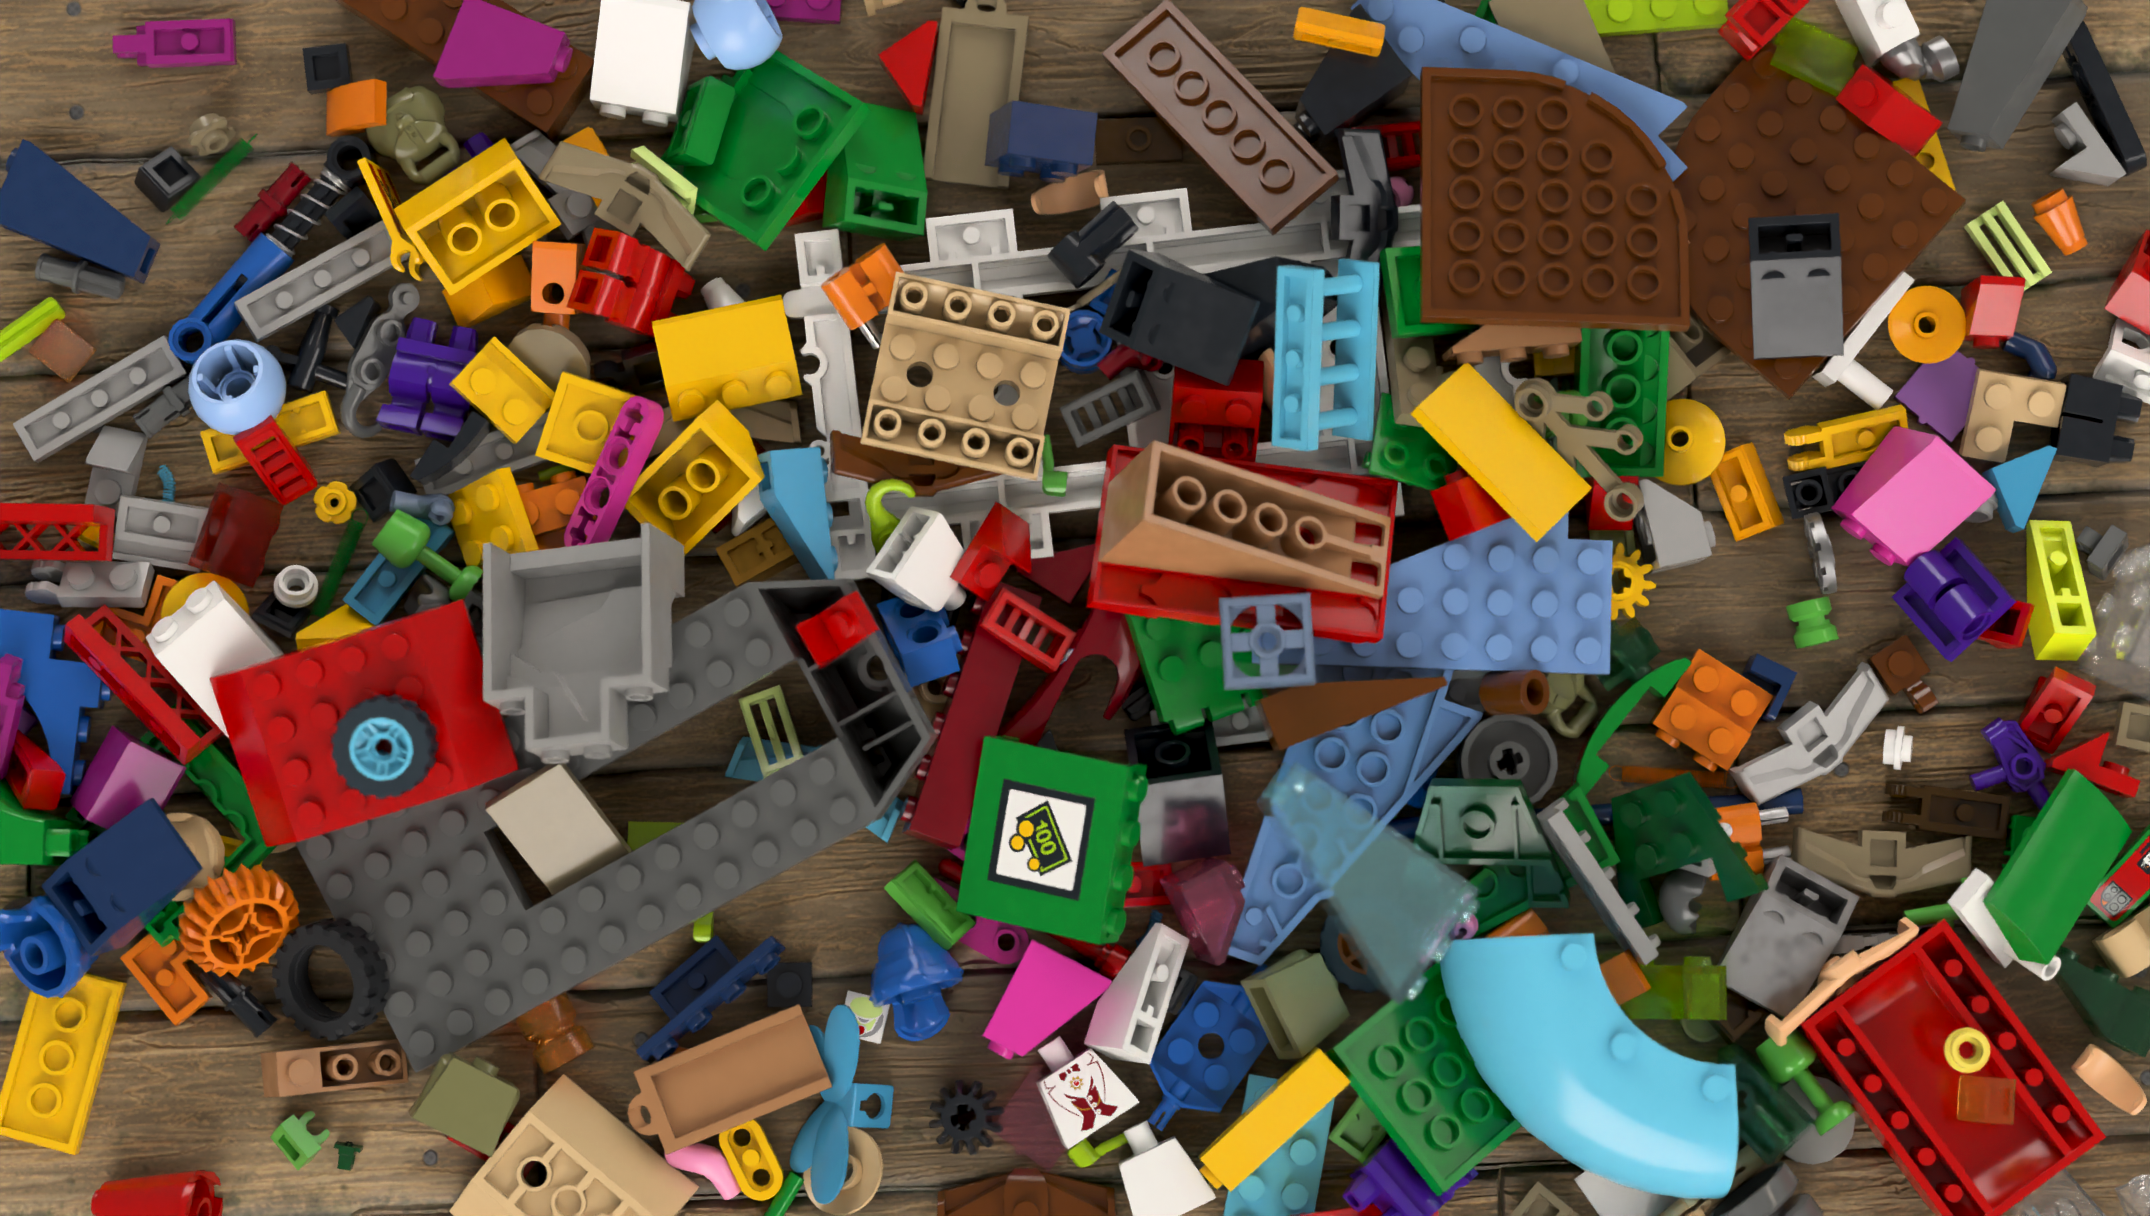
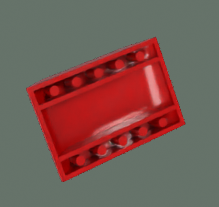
(289, 708)
(1888, 1057)

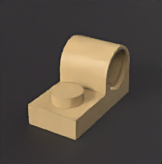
(2127, 945)

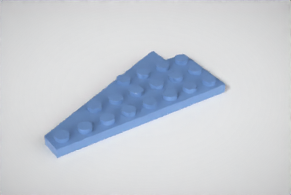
(1443, 36)
(1489, 607)
(1369, 761)

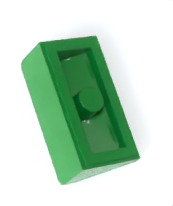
(701, 123)

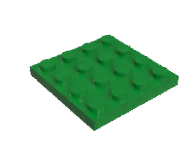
(1425, 1085)

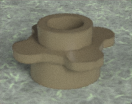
(210, 134)

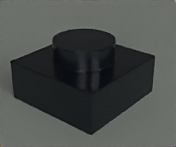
(327, 67)
(353, 213)
(790, 985)

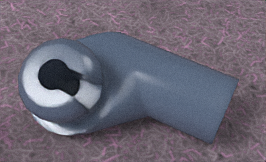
(430, 507)

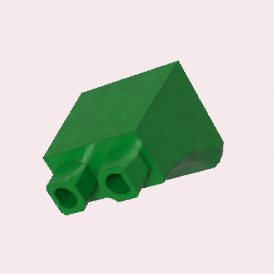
(35, 835)

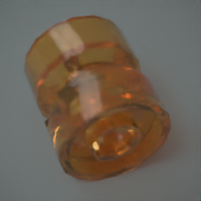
(555, 1033)

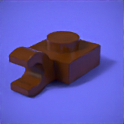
(1900, 669)

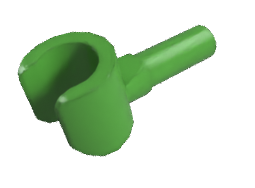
(1053, 482)

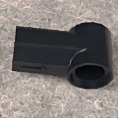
(1085, 251)

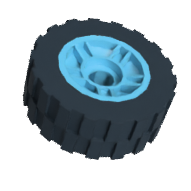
(378, 771)

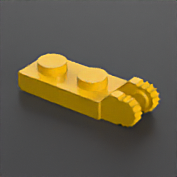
(1844, 438)

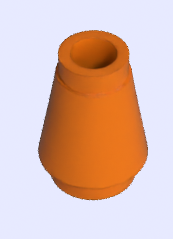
(2060, 220)

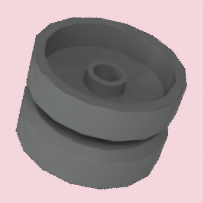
(1520, 739)
(1768, 1195)

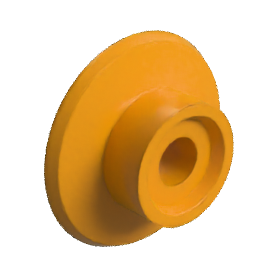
(1943, 314)

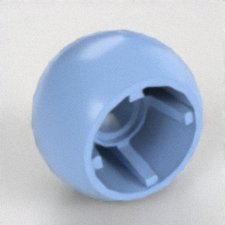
(736, 31)
(228, 393)

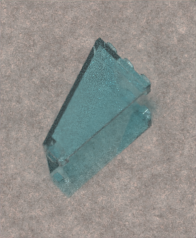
(1373, 883)

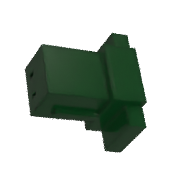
(347, 1154)

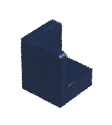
(1773, 679)

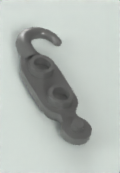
(375, 356)

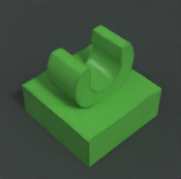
(296, 1141)

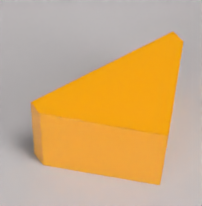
(491, 293)

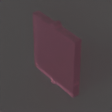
(1030, 1125)

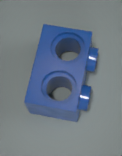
(920, 640)

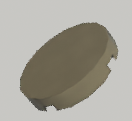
(551, 351)

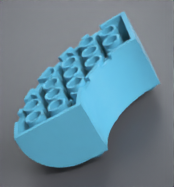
(1585, 1073)

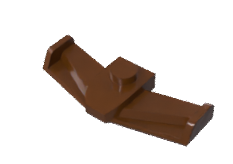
(875, 464)
(1027, 1194)

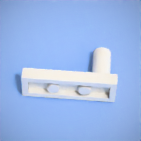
(1848, 370)
(1969, 906)

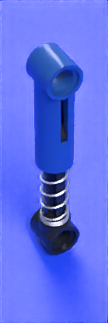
(270, 254)

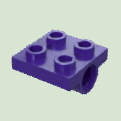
(1952, 597)

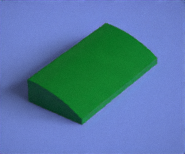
(1635, 375)
(2056, 868)

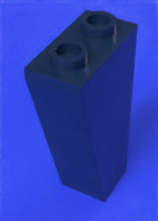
(64, 213)

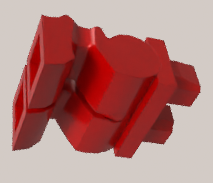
(1756, 22)
(644, 288)

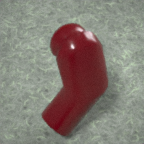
(1126, 357)

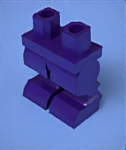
(427, 368)
(1395, 1185)

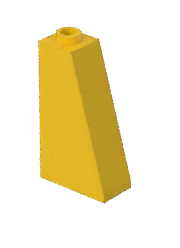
(1272, 1119)

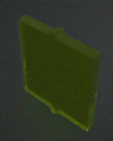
(1814, 56)

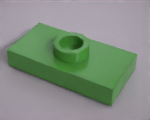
(929, 905)
(1358, 1131)

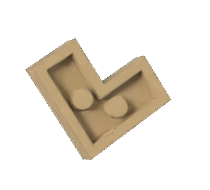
(2001, 400)

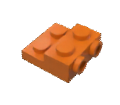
(552, 507)
(1710, 711)

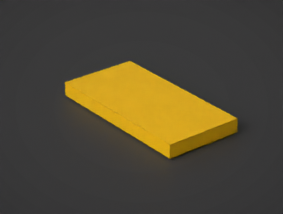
(1501, 451)
(59, 1064)

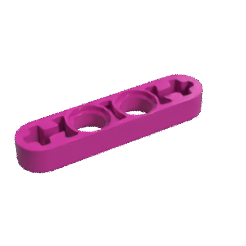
(607, 472)

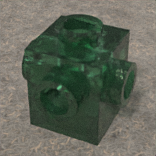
(1629, 653)

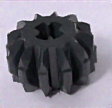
(955, 1106)

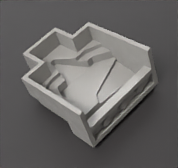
(579, 637)

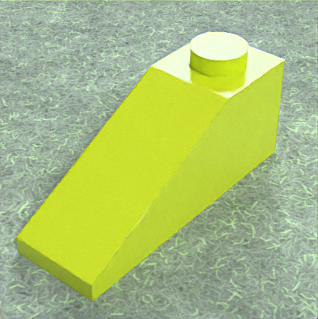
(2056, 587)

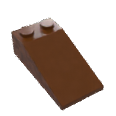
(1311, 710)

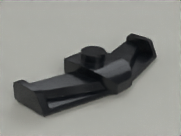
(1369, 211)

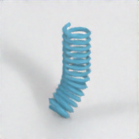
(169, 485)

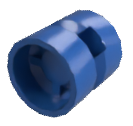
(1084, 343)

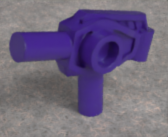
(2017, 760)

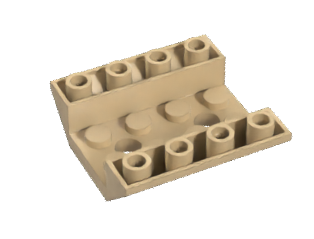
(970, 348)
(590, 1164)

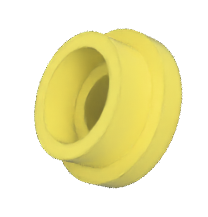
(1980, 1053)

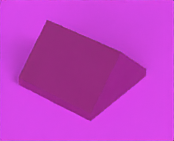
(123, 778)

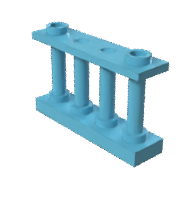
(1299, 353)

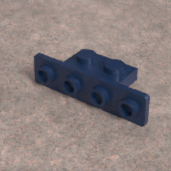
(700, 986)

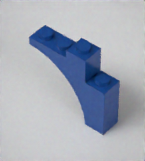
(54, 687)

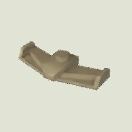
(629, 198)
(1882, 862)

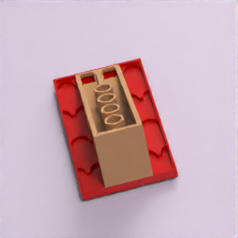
(1242, 532)

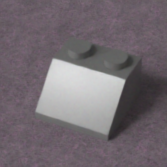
(1671, 530)

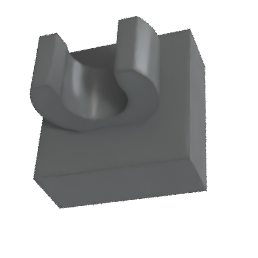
(2102, 550)

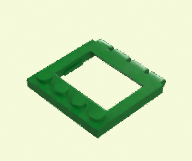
(224, 786)

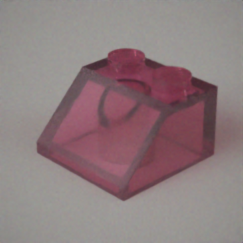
(1207, 905)

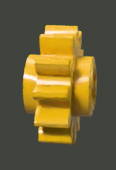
(1633, 576)

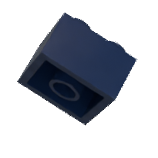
(1040, 141)

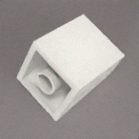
(642, 59)
(206, 640)

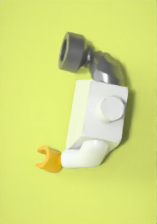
(1888, 35)

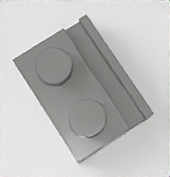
(157, 531)

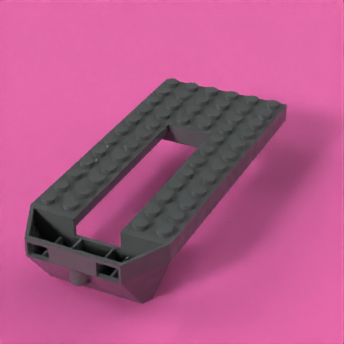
(454, 915)

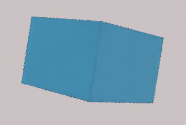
(2019, 485)

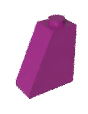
(500, 49)

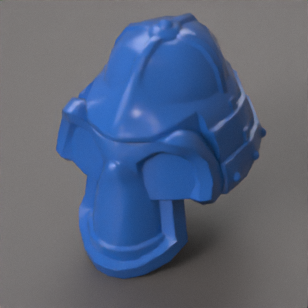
(43, 948)
(911, 978)

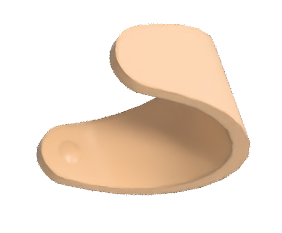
(1071, 196)
(2110, 1079)

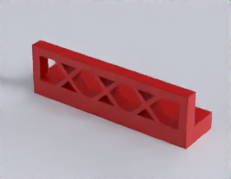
(59, 516)
(137, 690)

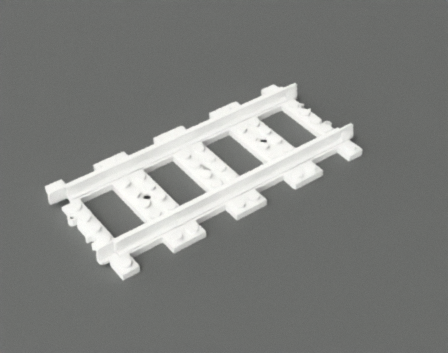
(983, 255)

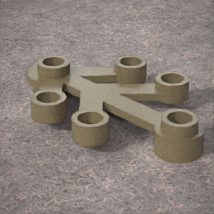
(1576, 440)

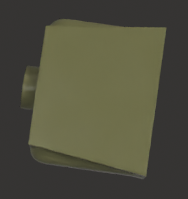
(1296, 1003)
(466, 1101)

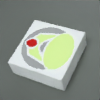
(870, 1019)

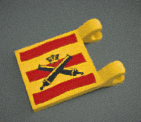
(386, 200)

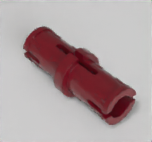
(273, 202)

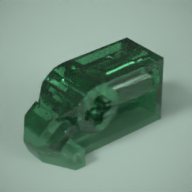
(1773, 1116)

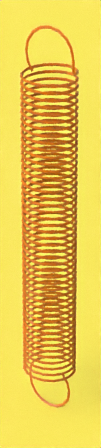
(1641, 772)

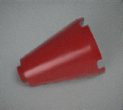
(160, 1195)

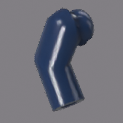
(2035, 354)

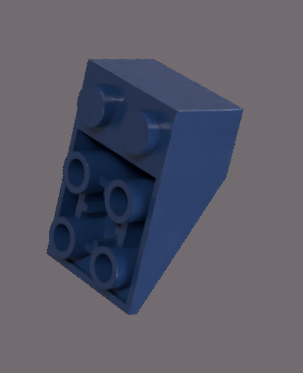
(122, 879)

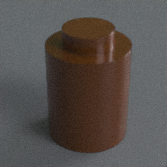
(1514, 692)

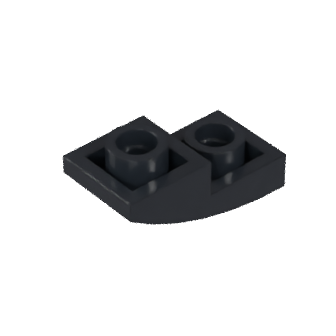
(1818, 488)

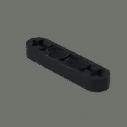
(2103, 101)

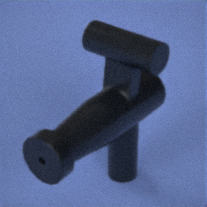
(308, 362)

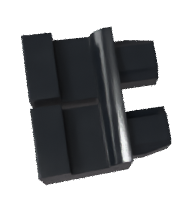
(2090, 420)

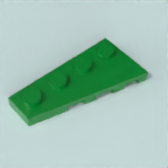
(1504, 887)

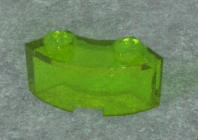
(1681, 992)

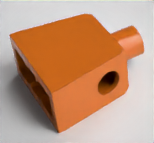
(553, 265)

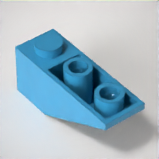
(798, 505)

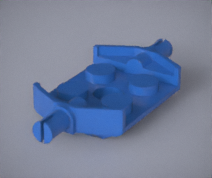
(1199, 1081)

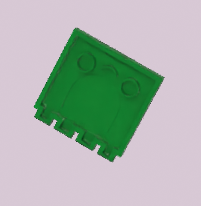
(774, 146)
(1186, 670)

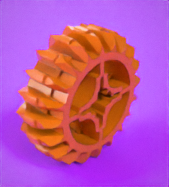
(238, 920)

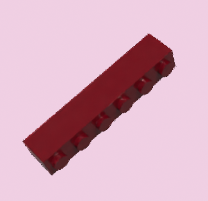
(972, 710)

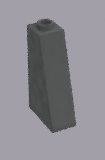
(2008, 66)

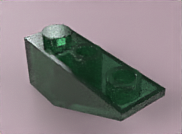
(2104, 1005)

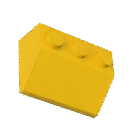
(477, 216)
(727, 355)
(697, 478)

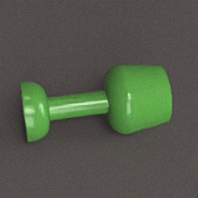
(405, 541)
(1792, 1063)

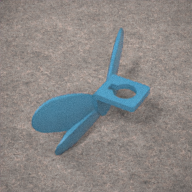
(824, 1137)

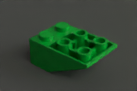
(879, 179)

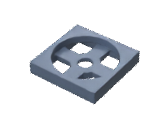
(1285, 639)

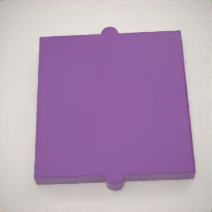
(1940, 394)

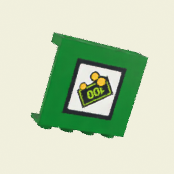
(1052, 840)

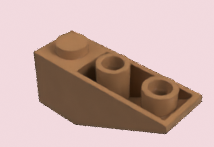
(1513, 343)
(333, 1068)

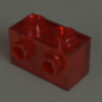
(236, 535)

